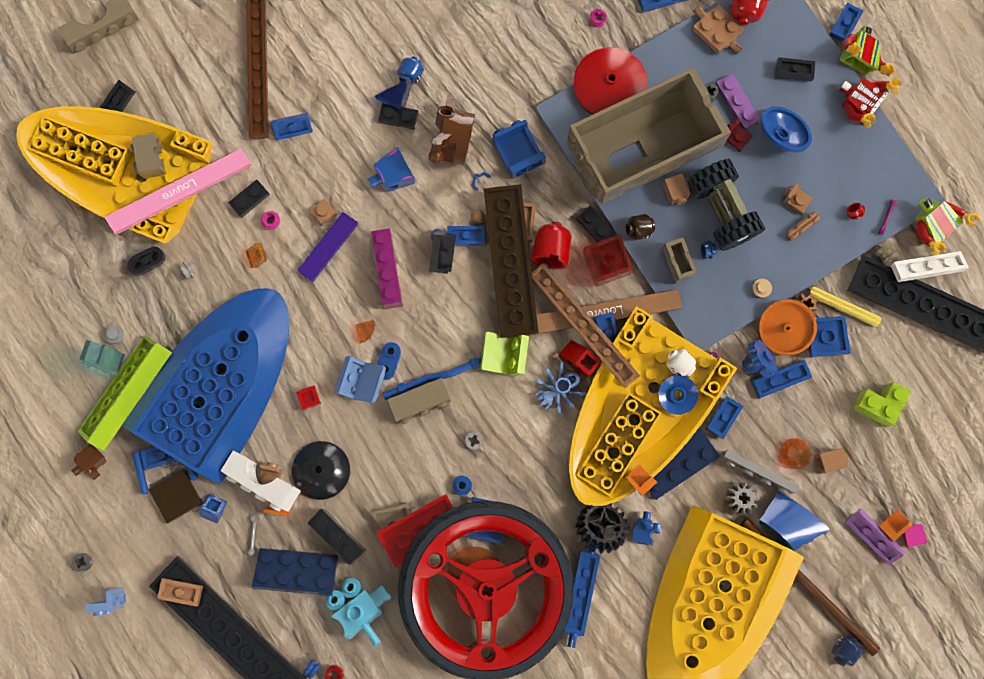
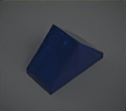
(396, 95)

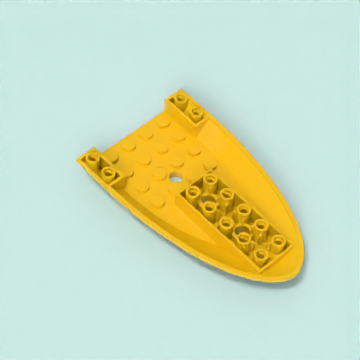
(105, 136)
(659, 434)
(689, 592)

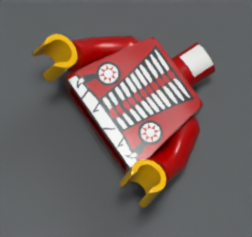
(866, 98)

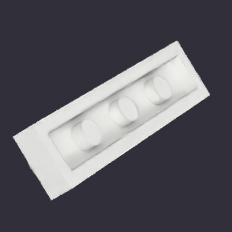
(929, 266)

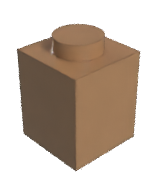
(676, 189)
(832, 460)

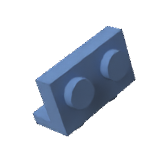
(114, 600)

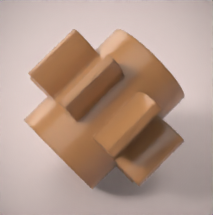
(811, 303)

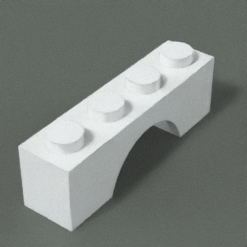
(243, 470)

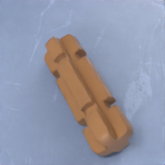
(802, 226)

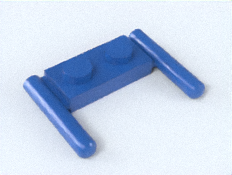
(151, 459)

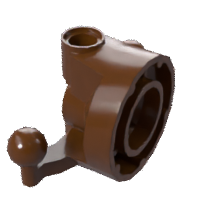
(454, 134)

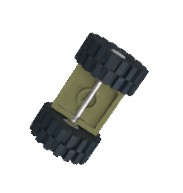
(717, 184)

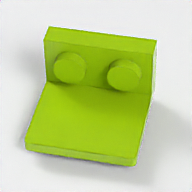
(504, 354)

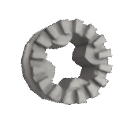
(468, 443)

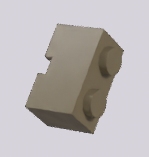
(146, 152)
(679, 260)

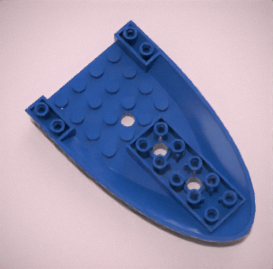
(233, 400)

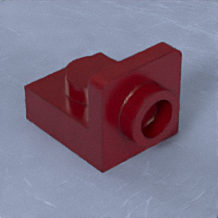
(739, 137)

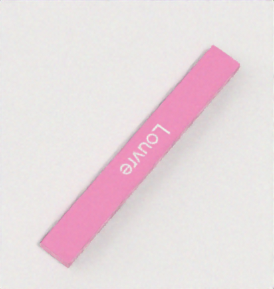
(177, 191)

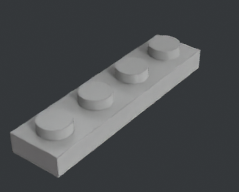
(751, 469)

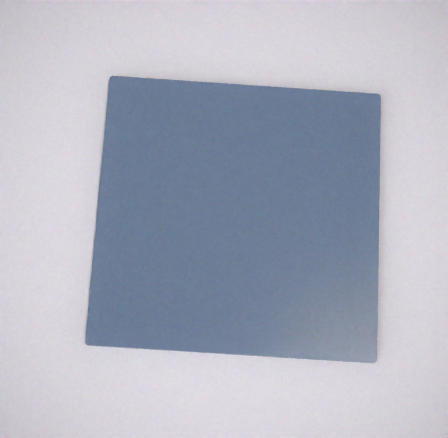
(837, 170)

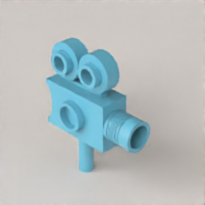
(360, 610)

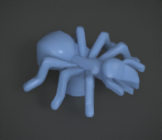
(561, 387)

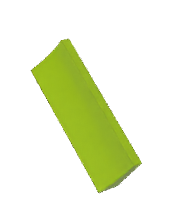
(124, 392)

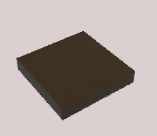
(175, 496)

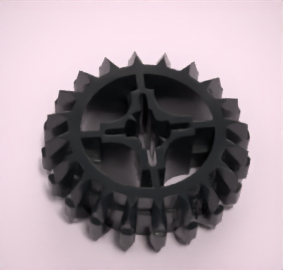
(610, 520)

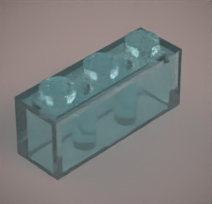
(101, 359)

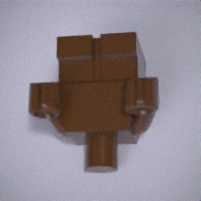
(88, 461)

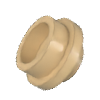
(762, 288)

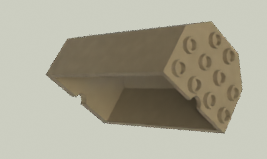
(668, 120)

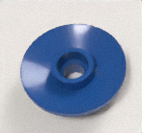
(685, 402)

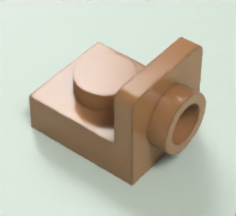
(797, 199)
(269, 473)

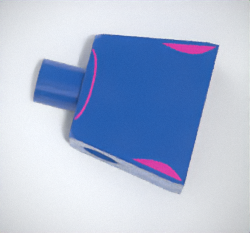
(392, 172)

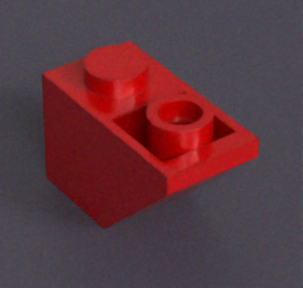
(580, 358)

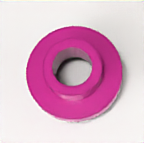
(266, 216)

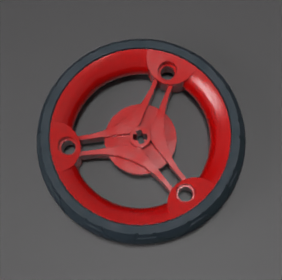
(414, 584)

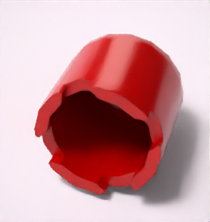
(748, 10)
(552, 246)

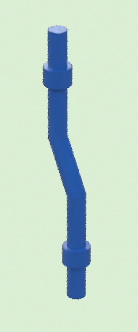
(401, 388)

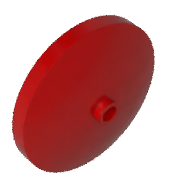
(593, 77)

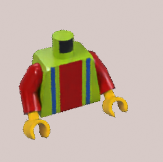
(863, 53)
(938, 221)

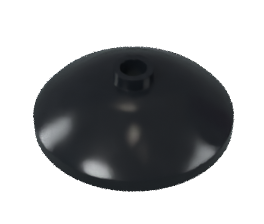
(334, 470)

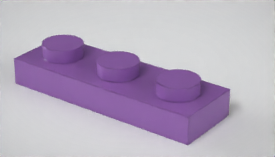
(737, 101)
(875, 536)

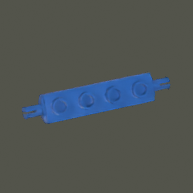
(583, 592)

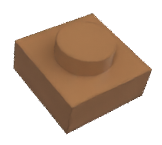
(323, 212)

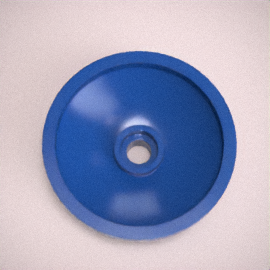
(785, 129)

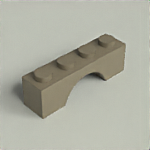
(80, 35)

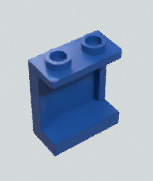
(518, 149)

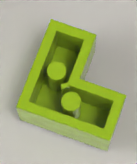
(884, 407)

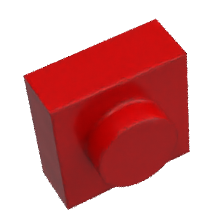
(308, 397)

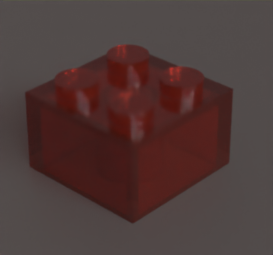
(608, 260)

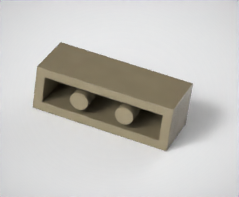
(419, 401)

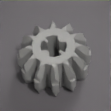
(738, 504)

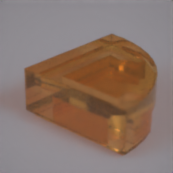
(365, 330)

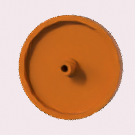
(788, 327)

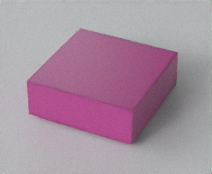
(914, 535)

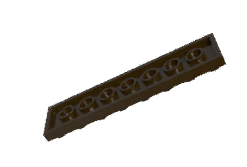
(510, 261)

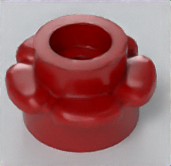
(855, 211)

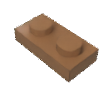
(180, 592)

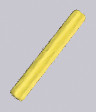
(845, 307)

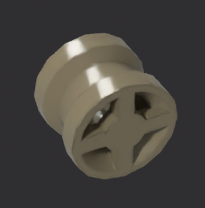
(886, 253)

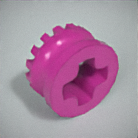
(598, 12)

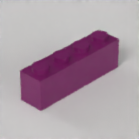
(387, 268)

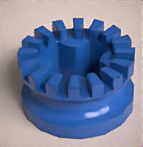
(311, 669)

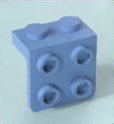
(360, 380)

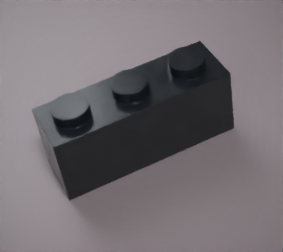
(336, 536)

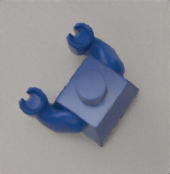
(644, 530)

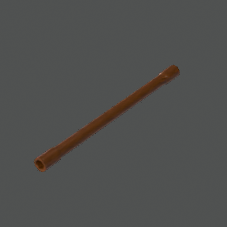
(866, 642)

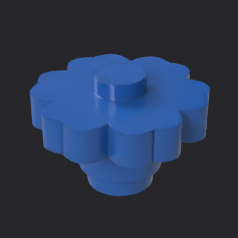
(759, 360)

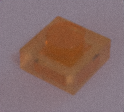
(256, 255)

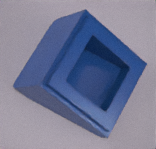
(213, 508)

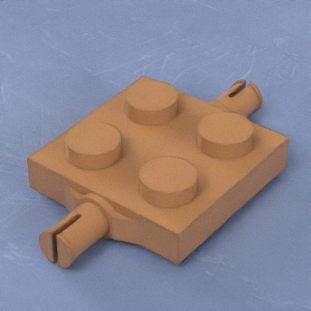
(718, 29)

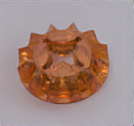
(793, 462)

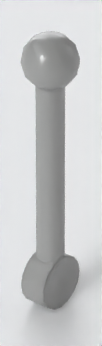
(254, 518)

